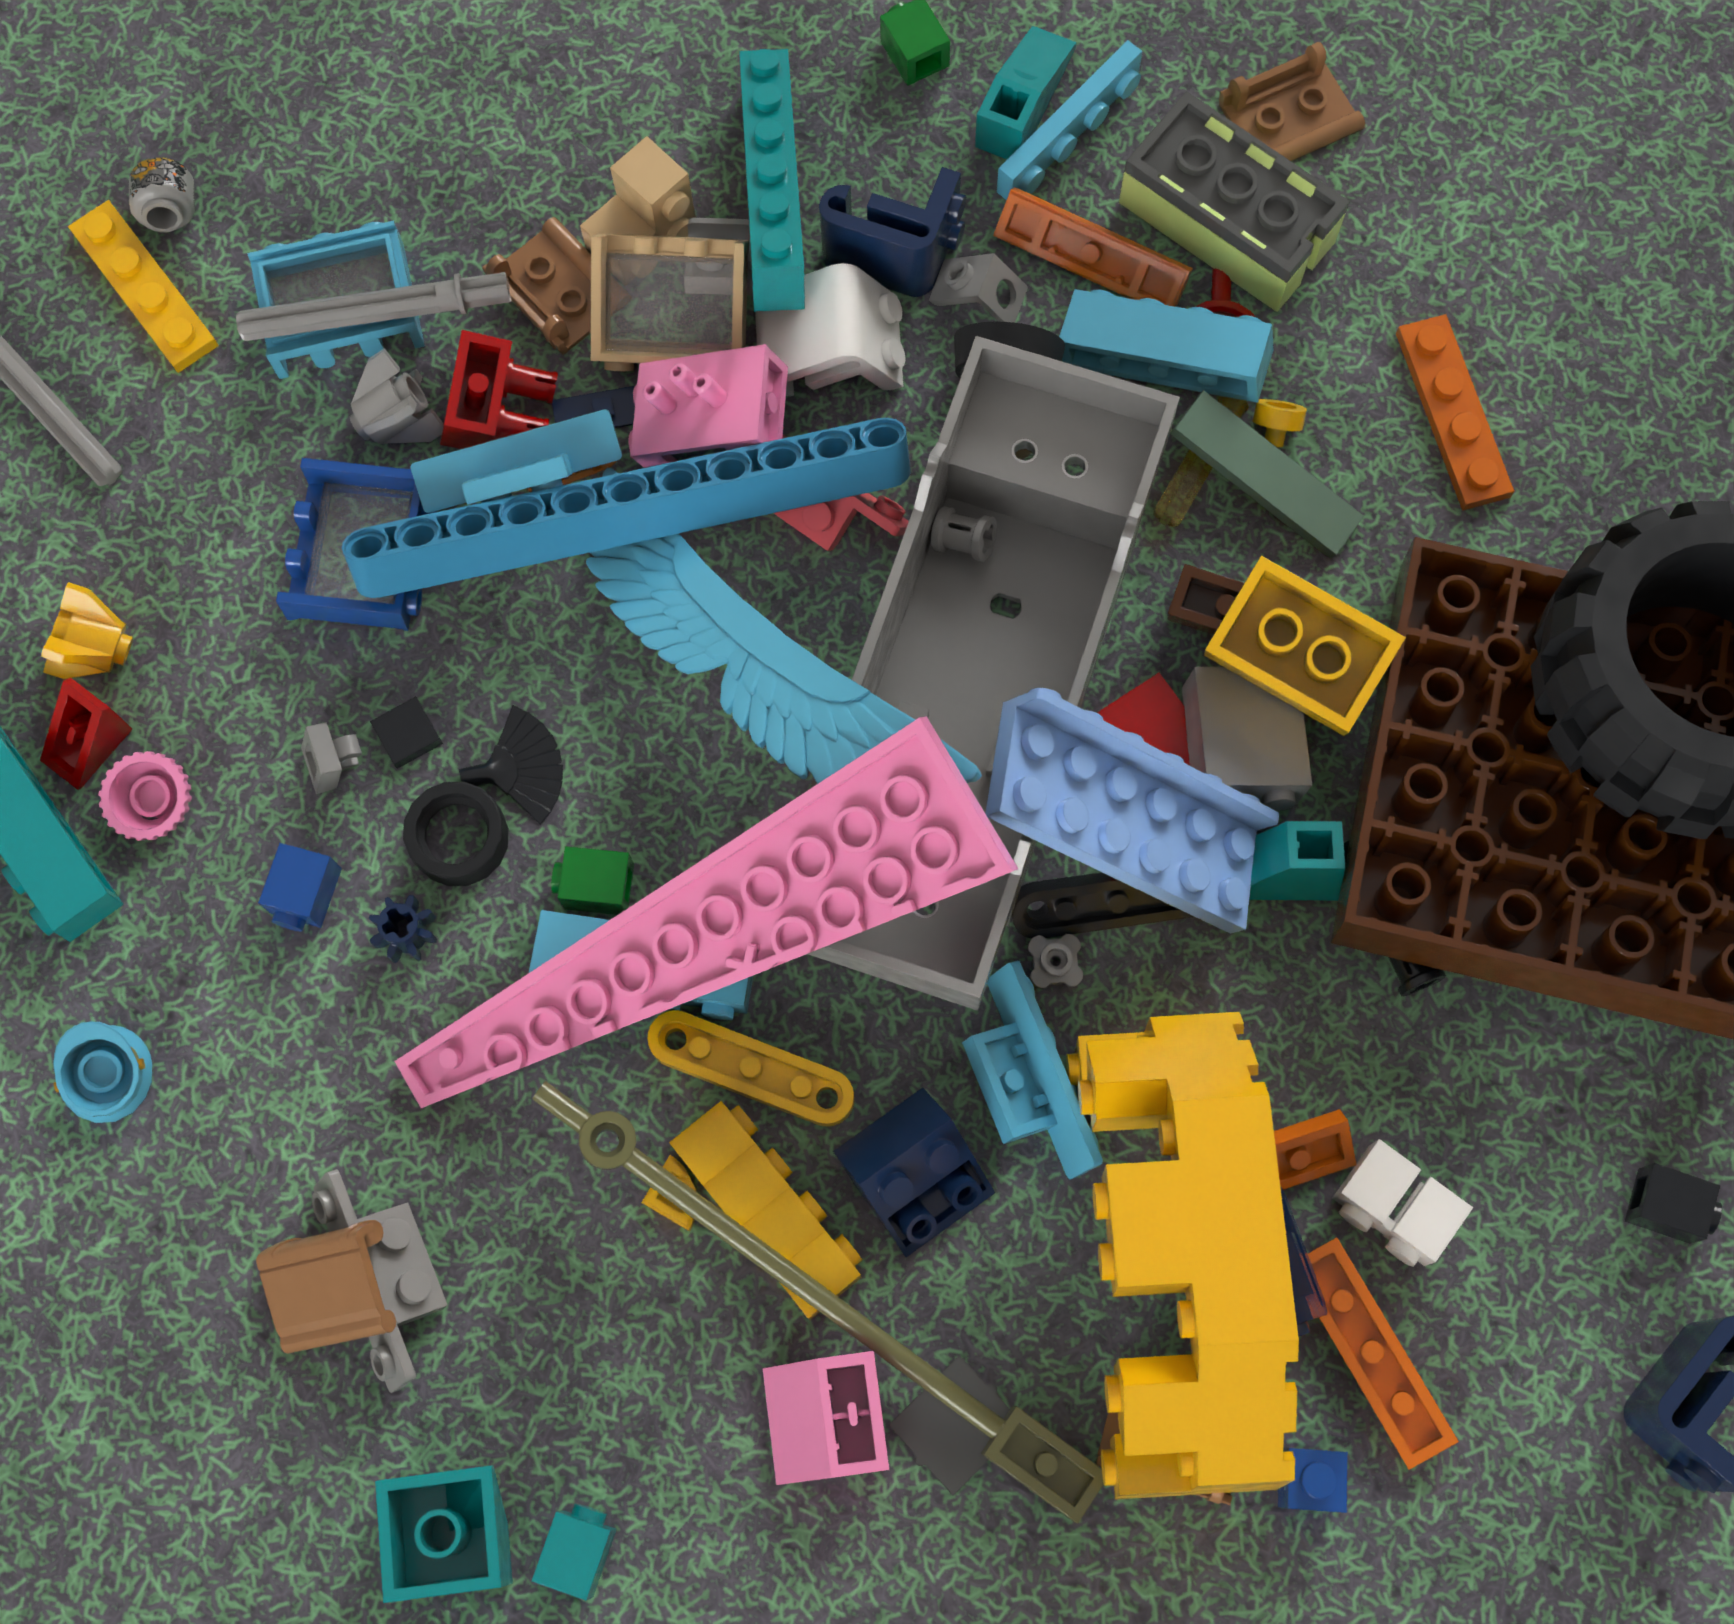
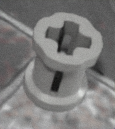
(964, 533)

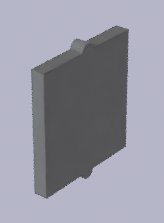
(941, 1436)

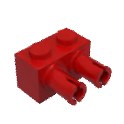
(479, 382)

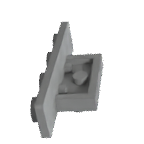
(401, 1271)

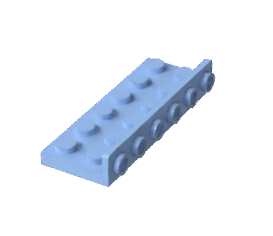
(1125, 807)

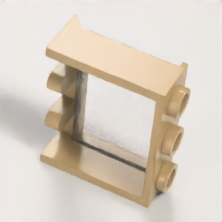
(665, 297)

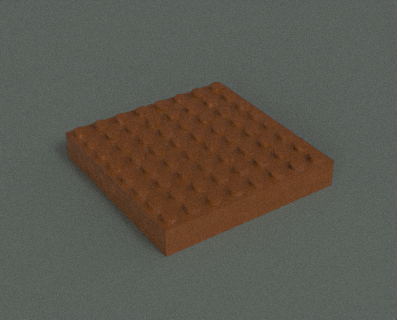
(1485, 846)

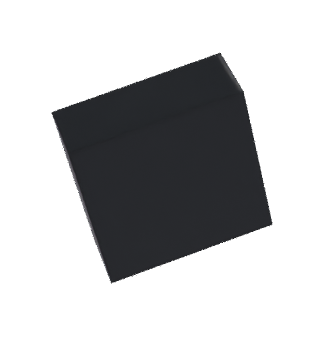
(406, 732)

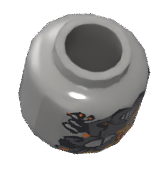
(161, 194)

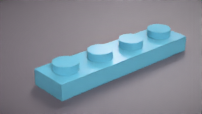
(1083, 110)

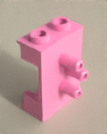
(707, 403)

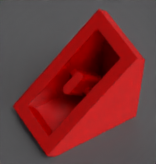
(81, 734)

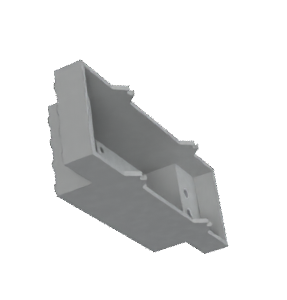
(1056, 554)

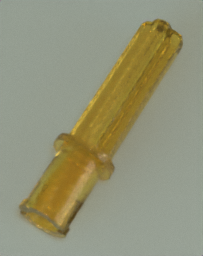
(1190, 477)

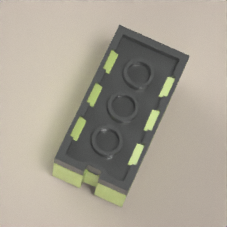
(1232, 200)

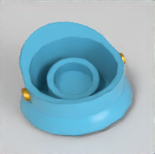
(102, 1071)

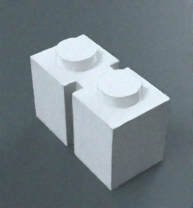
(1425, 1220)

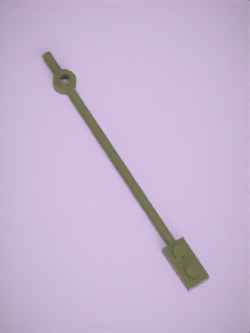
(1016, 1442)

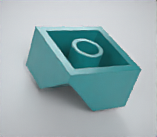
(442, 1534)

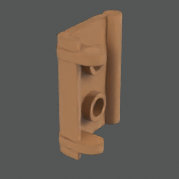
(1292, 106)
(551, 284)
(325, 1288)

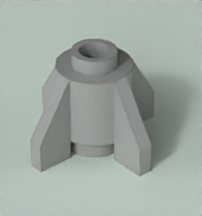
(391, 406)

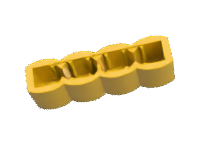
(756, 1195)

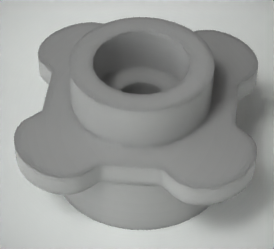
(1044, 972)

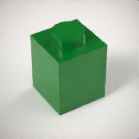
(914, 40)
(593, 880)

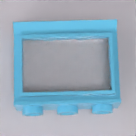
(333, 267)

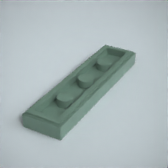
(1266, 474)

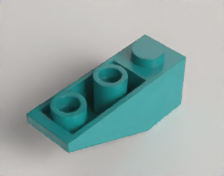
(1022, 92)

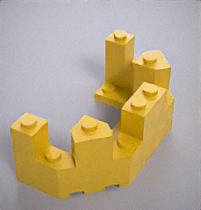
(1198, 1229)

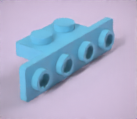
(516, 462)
(1026, 1077)

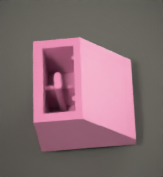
(825, 1418)

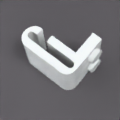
(840, 334)

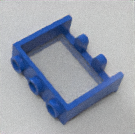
(338, 502)

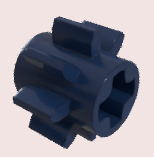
(388, 928)

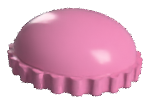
(145, 787)

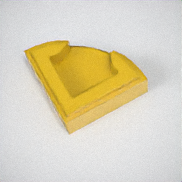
(662, 1205)

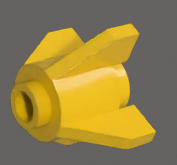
(85, 637)

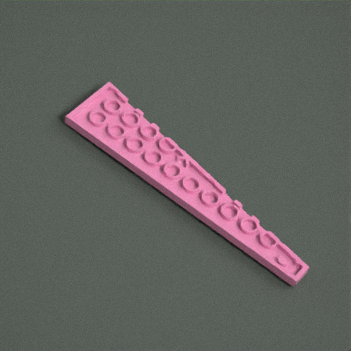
(824, 867)

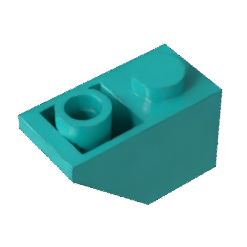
(1299, 862)

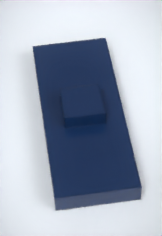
(617, 401)

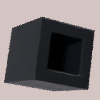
(1674, 1204)

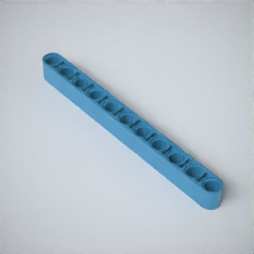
(627, 507)

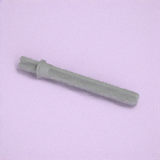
(374, 306)
(57, 417)

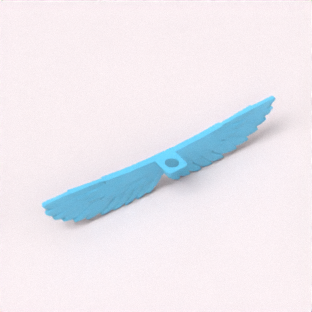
(770, 682)

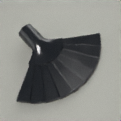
(523, 765)

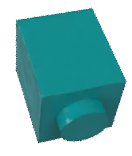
(575, 1552)

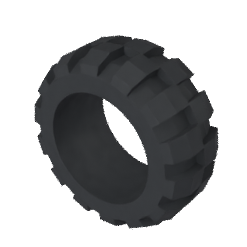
(1589, 681)

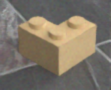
(649, 198)

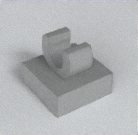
(328, 757)

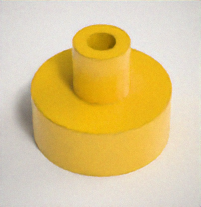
(1279, 418)

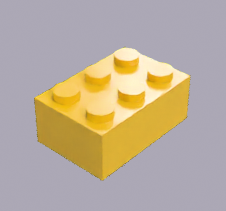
(1304, 646)

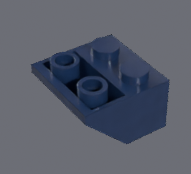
(914, 1171)

